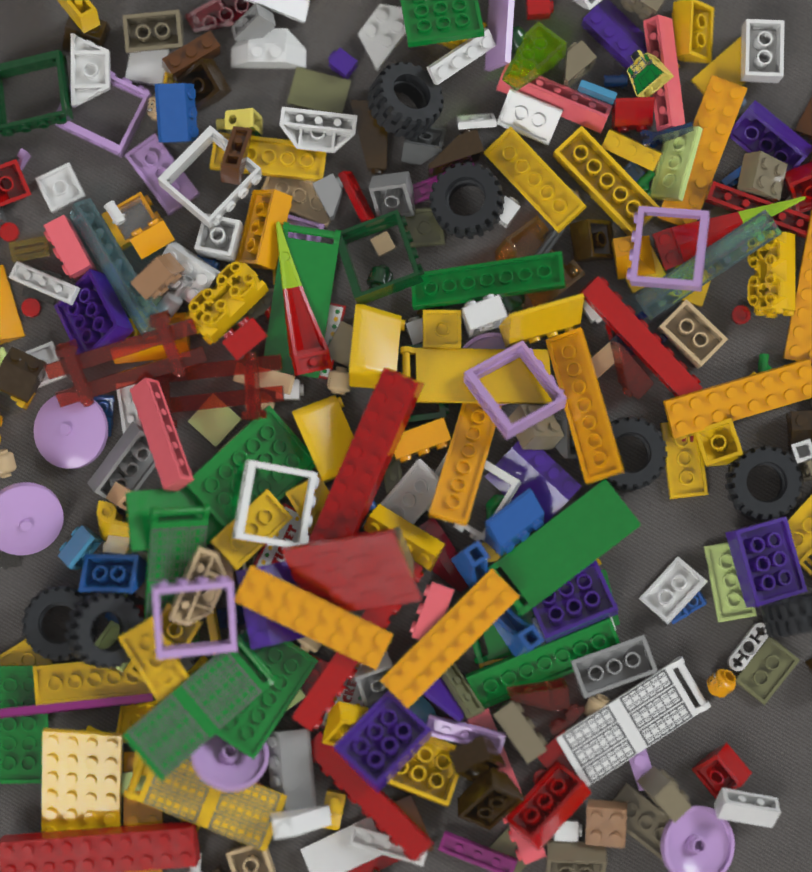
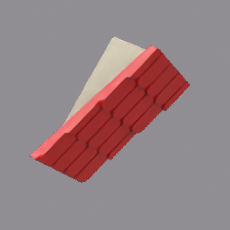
(356, 570)

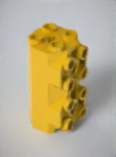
(773, 283)
(222, 306)

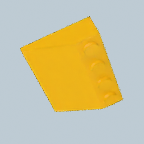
(542, 321)
(429, 773)

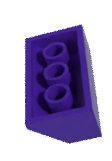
(614, 32)
(764, 132)
(441, 696)

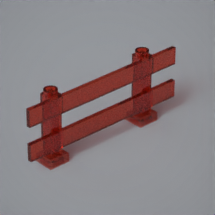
(163, 334)
(251, 396)

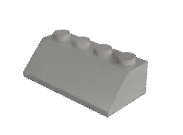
(121, 467)
(613, 666)
(292, 767)

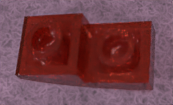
(571, 715)

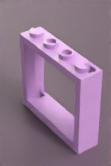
(126, 85)
(667, 283)
(537, 368)
(198, 648)

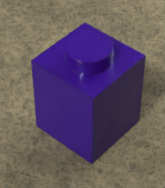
(342, 63)

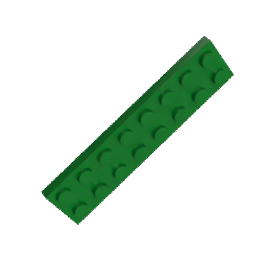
(499, 277)
(541, 663)

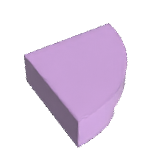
(23, 156)

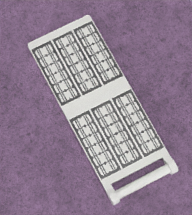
(631, 723)

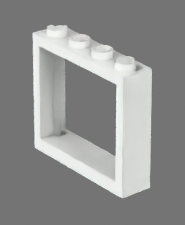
(187, 158)
(515, 483)
(244, 499)

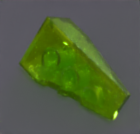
(535, 56)

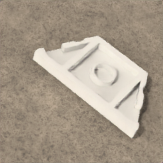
(382, 33)
(88, 70)

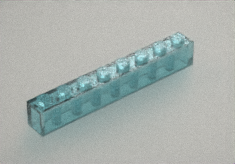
(718, 258)
(112, 262)

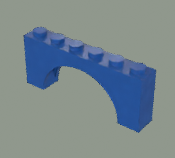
(516, 633)

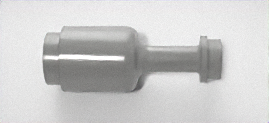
(172, 299)

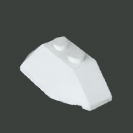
(275, 50)
(317, 129)

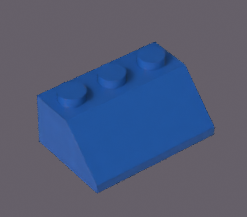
(176, 112)
(514, 523)
(112, 573)

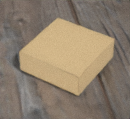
(383, 243)

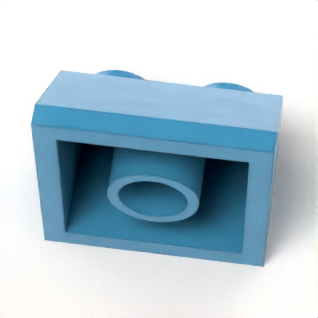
(83, 542)

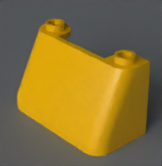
(373, 345)
(325, 434)
(110, 521)

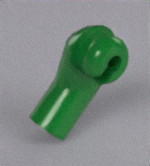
(644, 181)
(763, 362)
(492, 504)

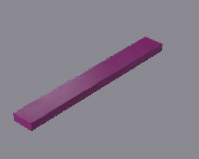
(75, 705)

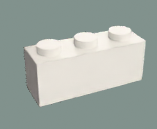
(747, 808)

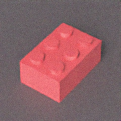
(68, 247)
(432, 609)

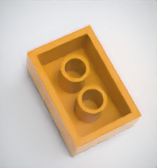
(421, 440)

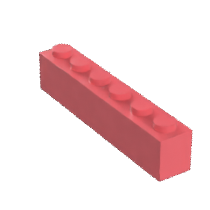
(668, 99)
(575, 105)
(161, 435)

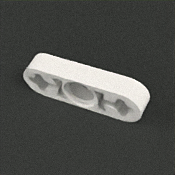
(752, 631)

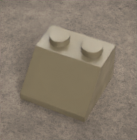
(577, 63)

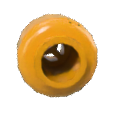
(721, 683)

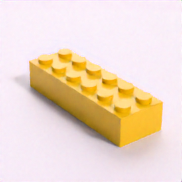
(603, 179)

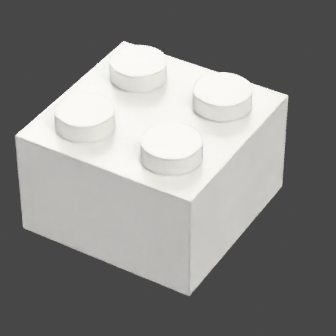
(220, 241)

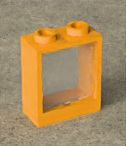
(137, 214)

